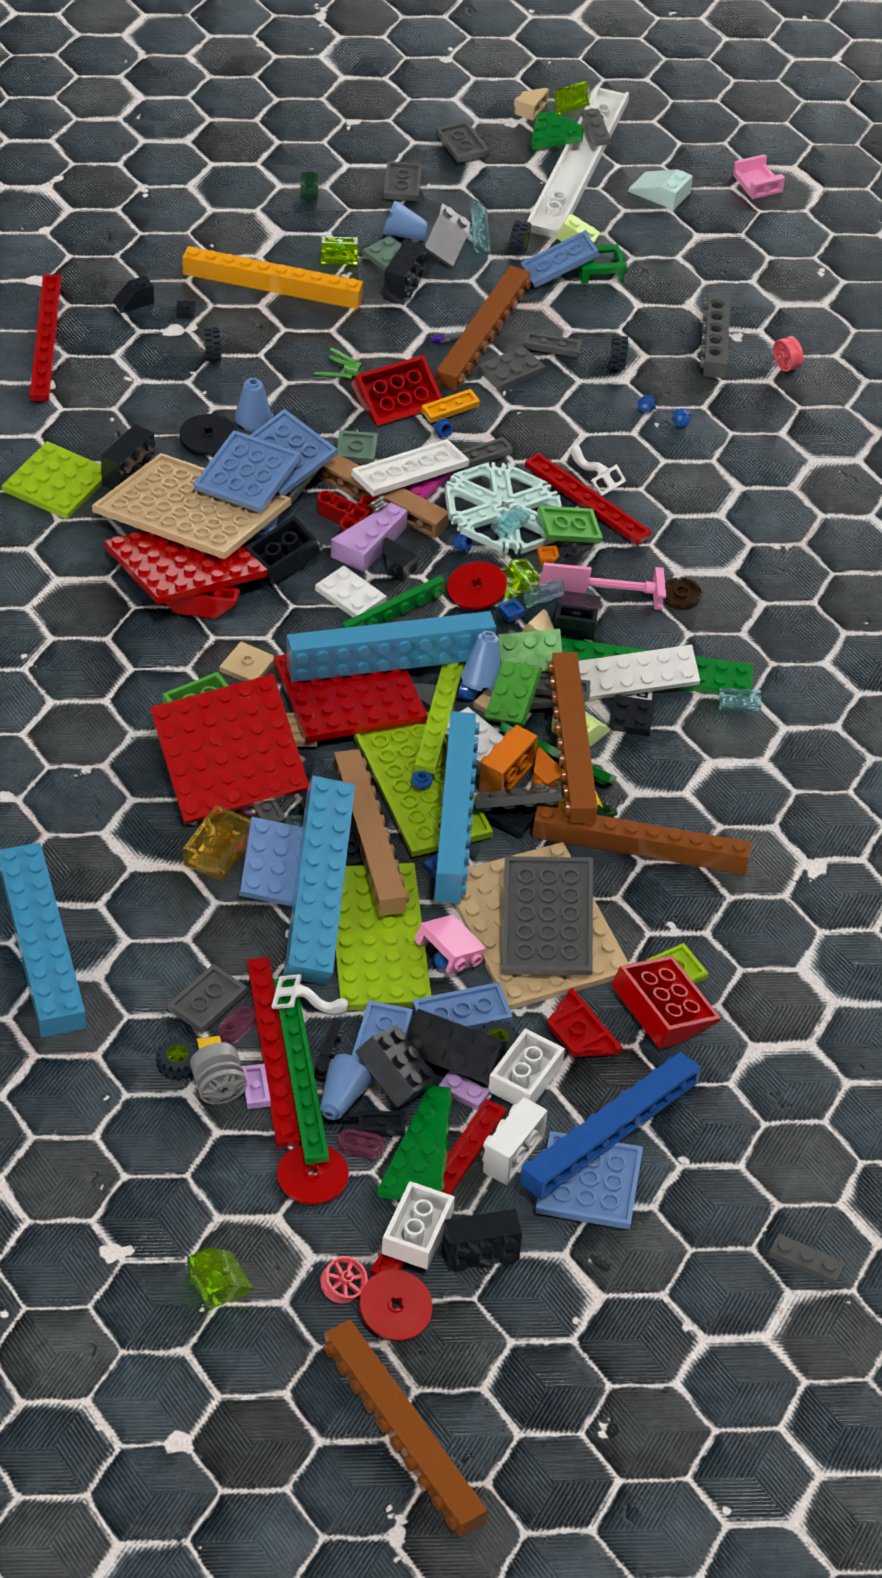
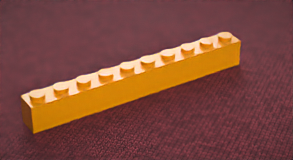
(273, 277)

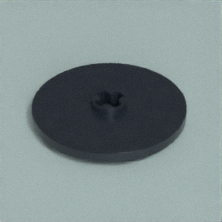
(205, 433)

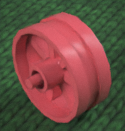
(788, 353)
(343, 1279)

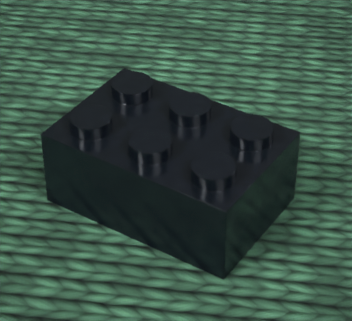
(404, 272)
(127, 455)
(284, 549)
(396, 1065)
(482, 1239)

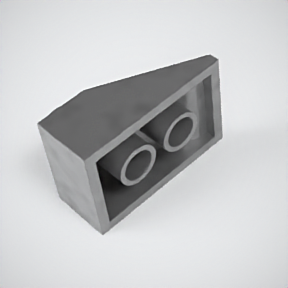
(446, 234)

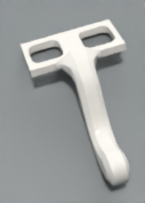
(603, 471)
(298, 990)

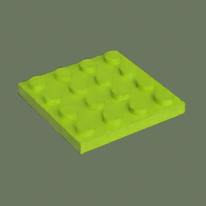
(55, 480)

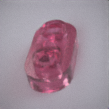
(239, 1024)
(361, 1143)

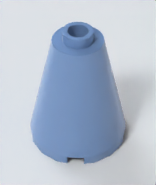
(405, 223)
(252, 406)
(483, 663)
(343, 1085)

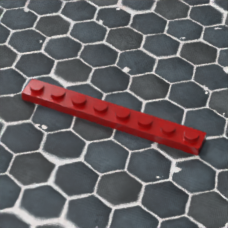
(588, 499)

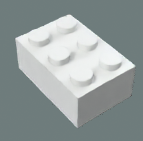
(526, 1068)
(514, 1140)
(417, 1225)

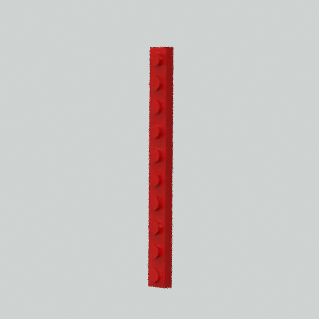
(45, 338)
(273, 1053)
(458, 1163)

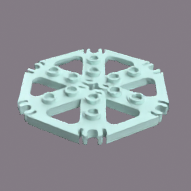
(495, 503)

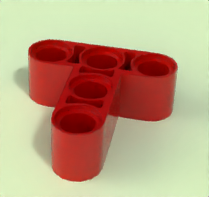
(343, 510)

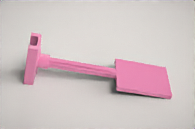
(578, 579)

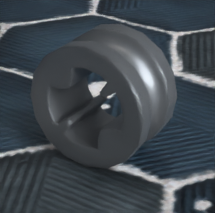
(377, 504)

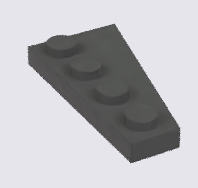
(520, 796)

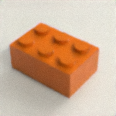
(508, 761)

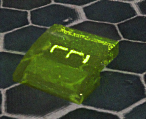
(572, 97)
(339, 250)
(520, 577)

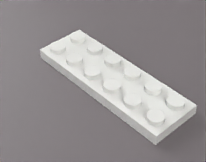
(410, 467)
(640, 672)

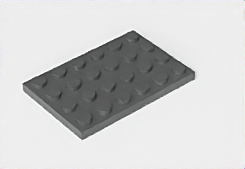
(548, 916)

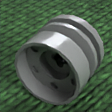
(218, 1073)

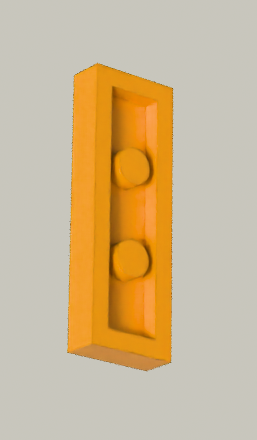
(450, 405)

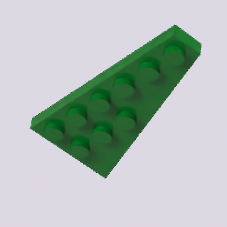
(423, 1148)

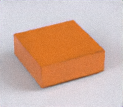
(547, 554)

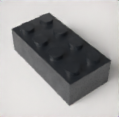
(455, 1046)

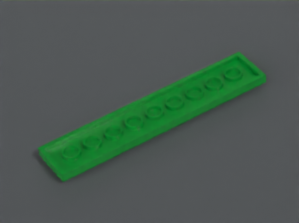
(712, 672)

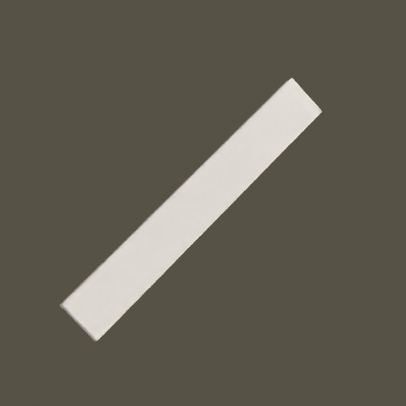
(575, 167)

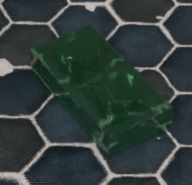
(309, 185)

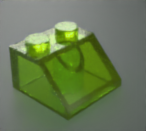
(217, 1276)

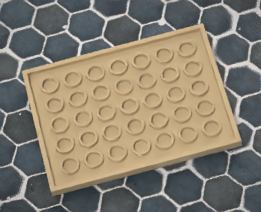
(164, 503)
(483, 916)

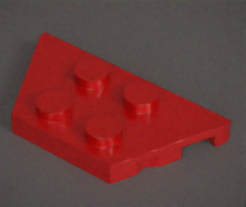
(581, 1029)

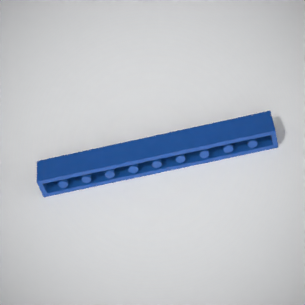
(609, 1125)

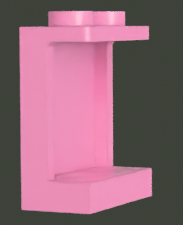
(757, 177)
(453, 941)

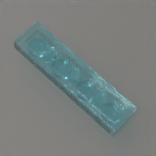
(480, 228)

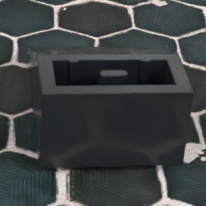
(577, 615)

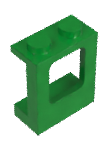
(592, 268)

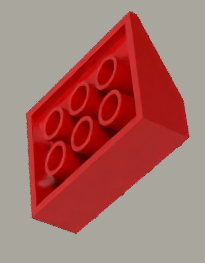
(396, 390)
(664, 1000)

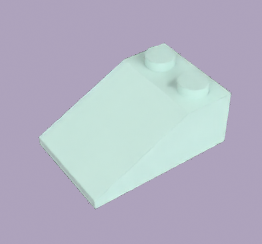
(663, 187)

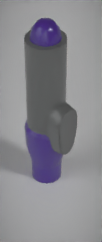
(445, 339)

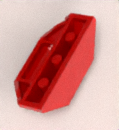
(207, 604)

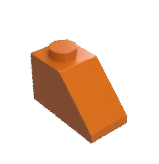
(545, 770)

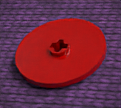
(462, 583)
(311, 1189)
(398, 1323)

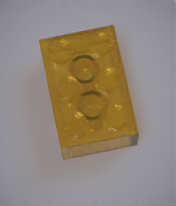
(217, 843)

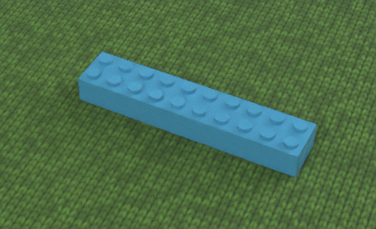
(385, 646)
(456, 807)
(319, 880)
(41, 940)

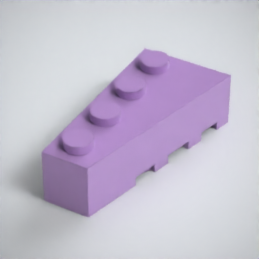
(364, 541)

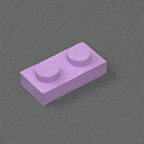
(257, 1087)
(465, 1090)

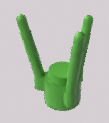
(351, 366)

